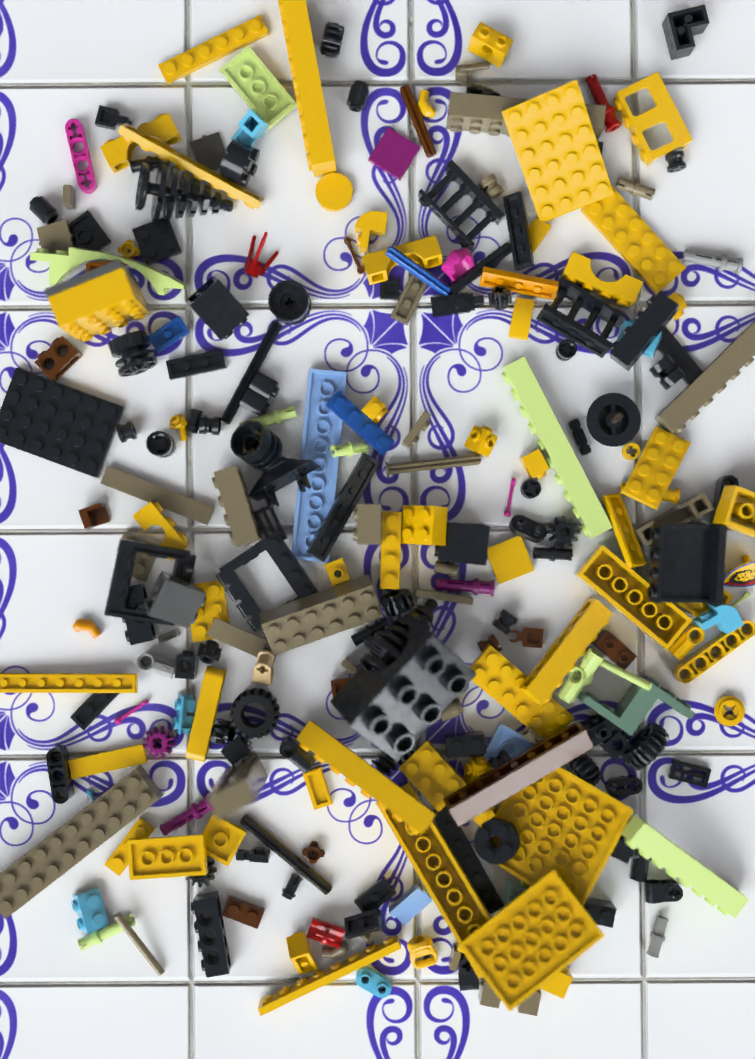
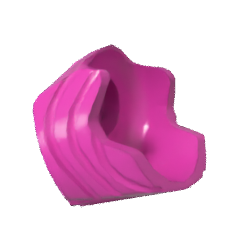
(458, 263)

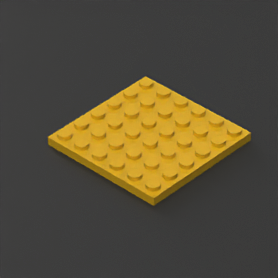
(564, 828)

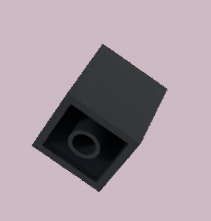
(217, 308)
(464, 544)

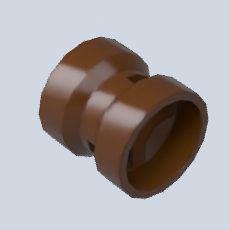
(492, 641)

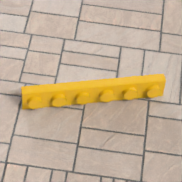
(213, 49)

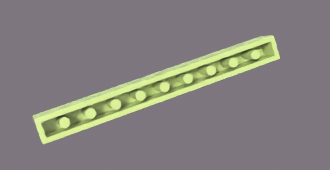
(556, 447)

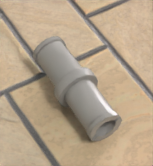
(657, 936)

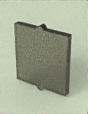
(209, 151)

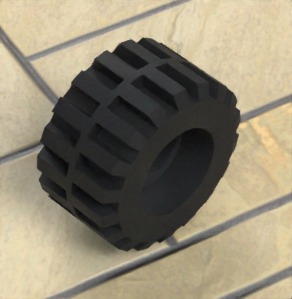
(243, 725)

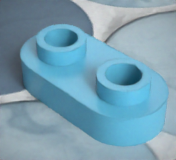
(374, 982)

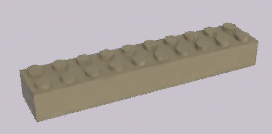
(76, 839)

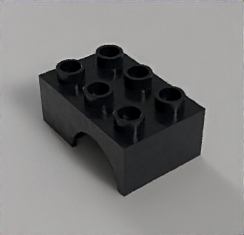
(407, 696)

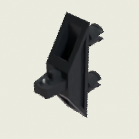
(280, 475)

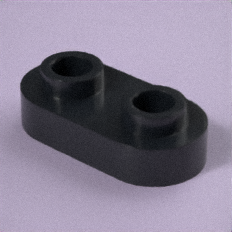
(528, 528)

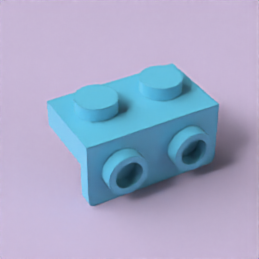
(90, 910)

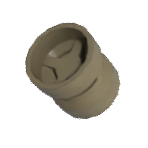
(491, 187)

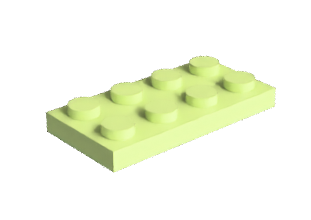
(258, 86)

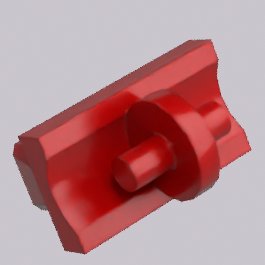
(325, 932)

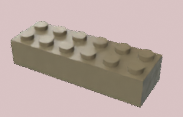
(320, 615)
(237, 787)

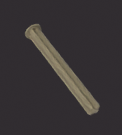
(432, 464)

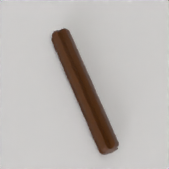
(418, 121)

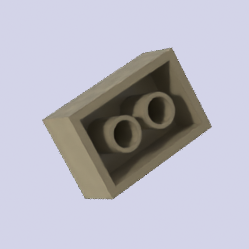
(368, 523)

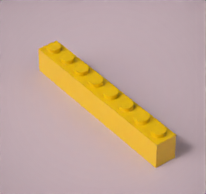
(366, 777)

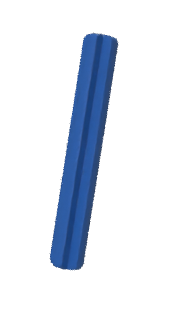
(417, 270)

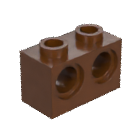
(61, 362)
(614, 649)

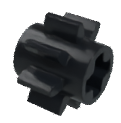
(499, 297)
(209, 652)
(223, 732)

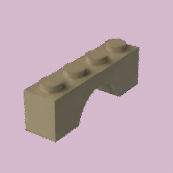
(680, 514)

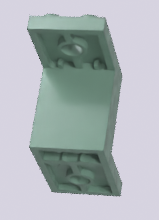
(636, 704)

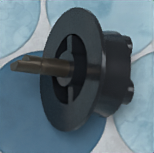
(613, 419)

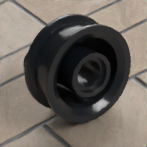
(484, 841)

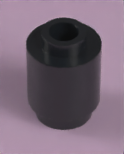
(357, 96)
(43, 210)

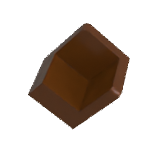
(94, 515)

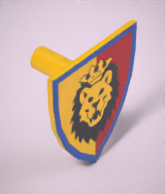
(741, 575)

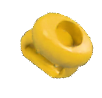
(419, 947)

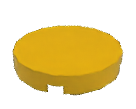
(334, 192)

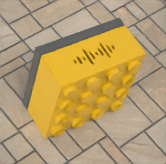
(97, 301)

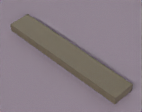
(166, 498)

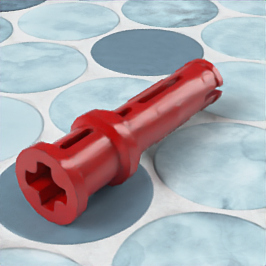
(611, 121)

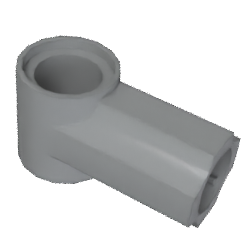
(159, 664)

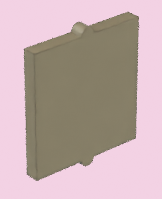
(55, 236)

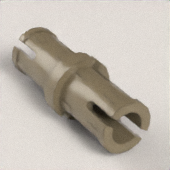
(635, 188)

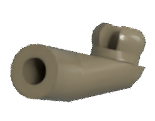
(335, 953)

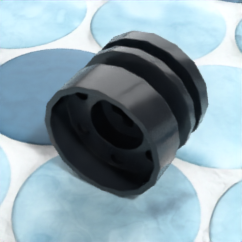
(282, 294)
(132, 353)
(256, 445)

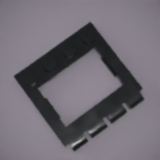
(285, 561)
(123, 573)

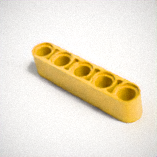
(704, 652)
(205, 713)

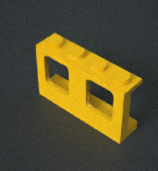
(663, 112)

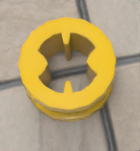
(633, 446)

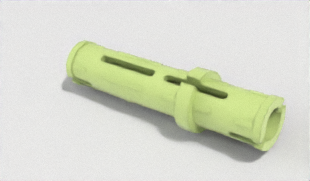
(276, 416)
(101, 934)

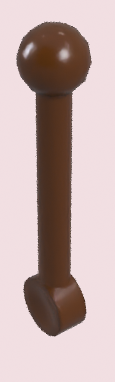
(360, 269)

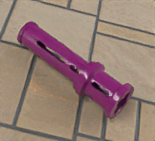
(476, 586)
(196, 811)

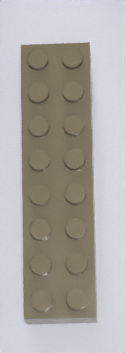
(483, 114)

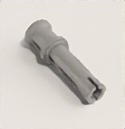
(720, 262)

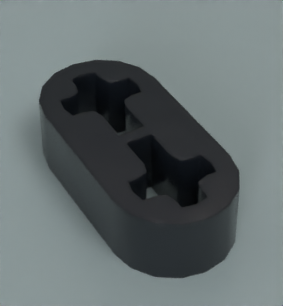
(624, 790)

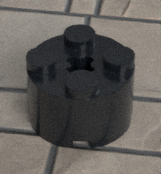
(239, 162)

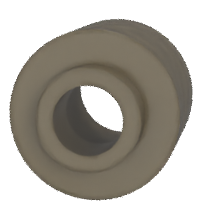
(452, 711)

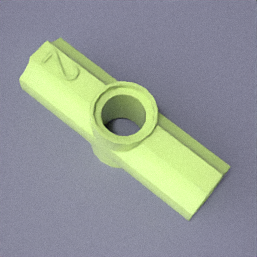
(586, 667)

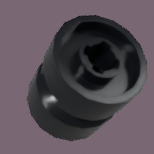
(674, 373)
(161, 444)

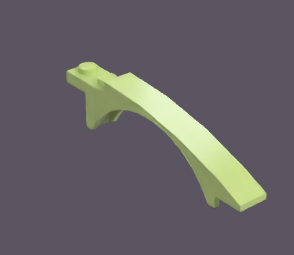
(63, 263)

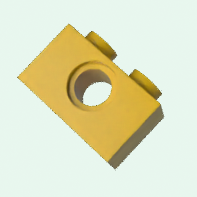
(490, 44)

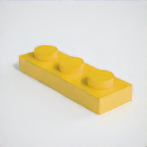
(119, 859)

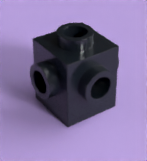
(597, 729)

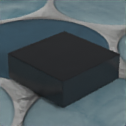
(389, 290)

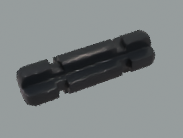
(579, 437)

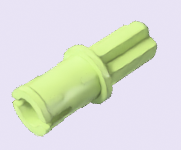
(349, 449)

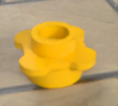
(129, 244)

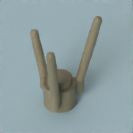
(463, 73)

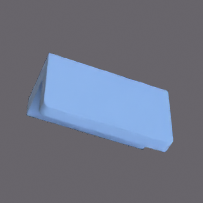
(410, 904)

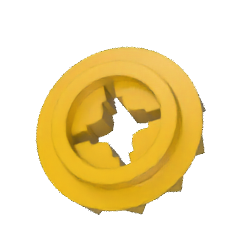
(738, 711)

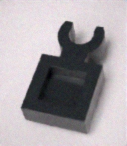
(258, 854)

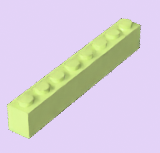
(684, 866)

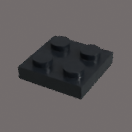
(157, 241)

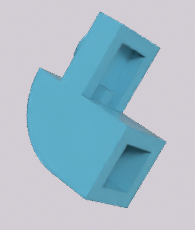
(251, 128)
(722, 615)

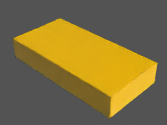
(317, 788)

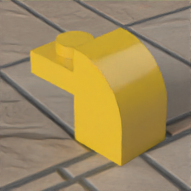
(370, 224)

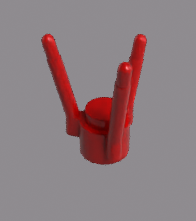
(253, 266)

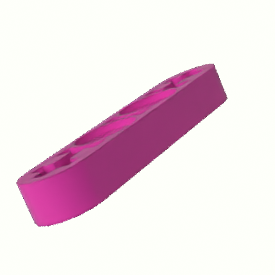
(83, 155)

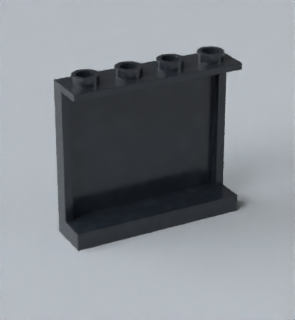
(687, 563)

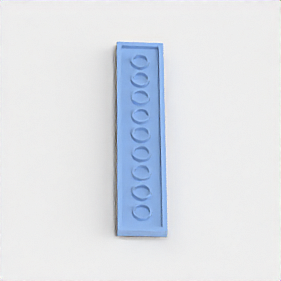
(320, 431)

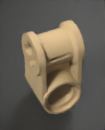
(263, 668)

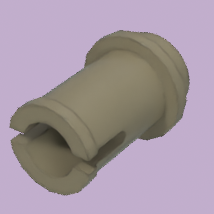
(446, 568)

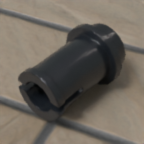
(193, 423)
(291, 887)

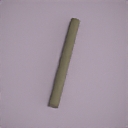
(139, 944)

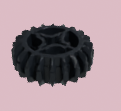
(646, 746)

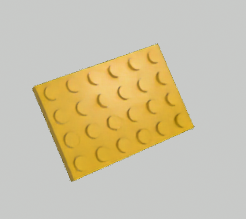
(558, 151)
(531, 939)

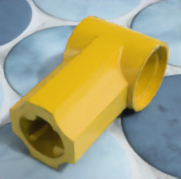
(684, 643)

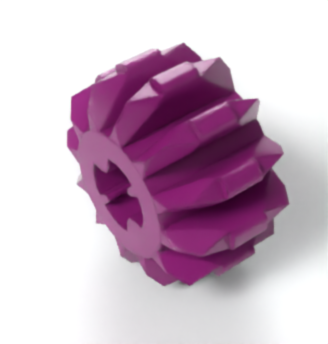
(152, 739)

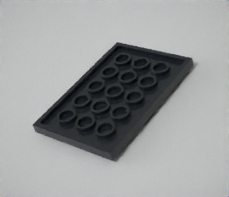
(58, 422)

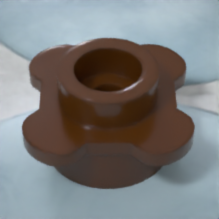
(313, 858)

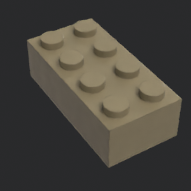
(237, 505)

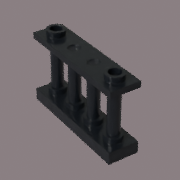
(466, 187)
(574, 330)

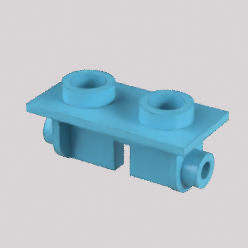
(182, 721)

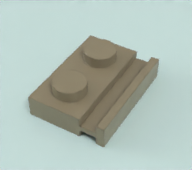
(421, 424)

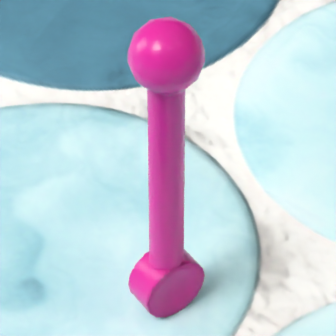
(507, 513)
(118, 720)

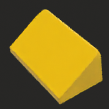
(538, 231)

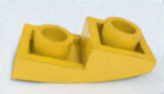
(521, 318)

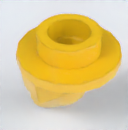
(178, 422)

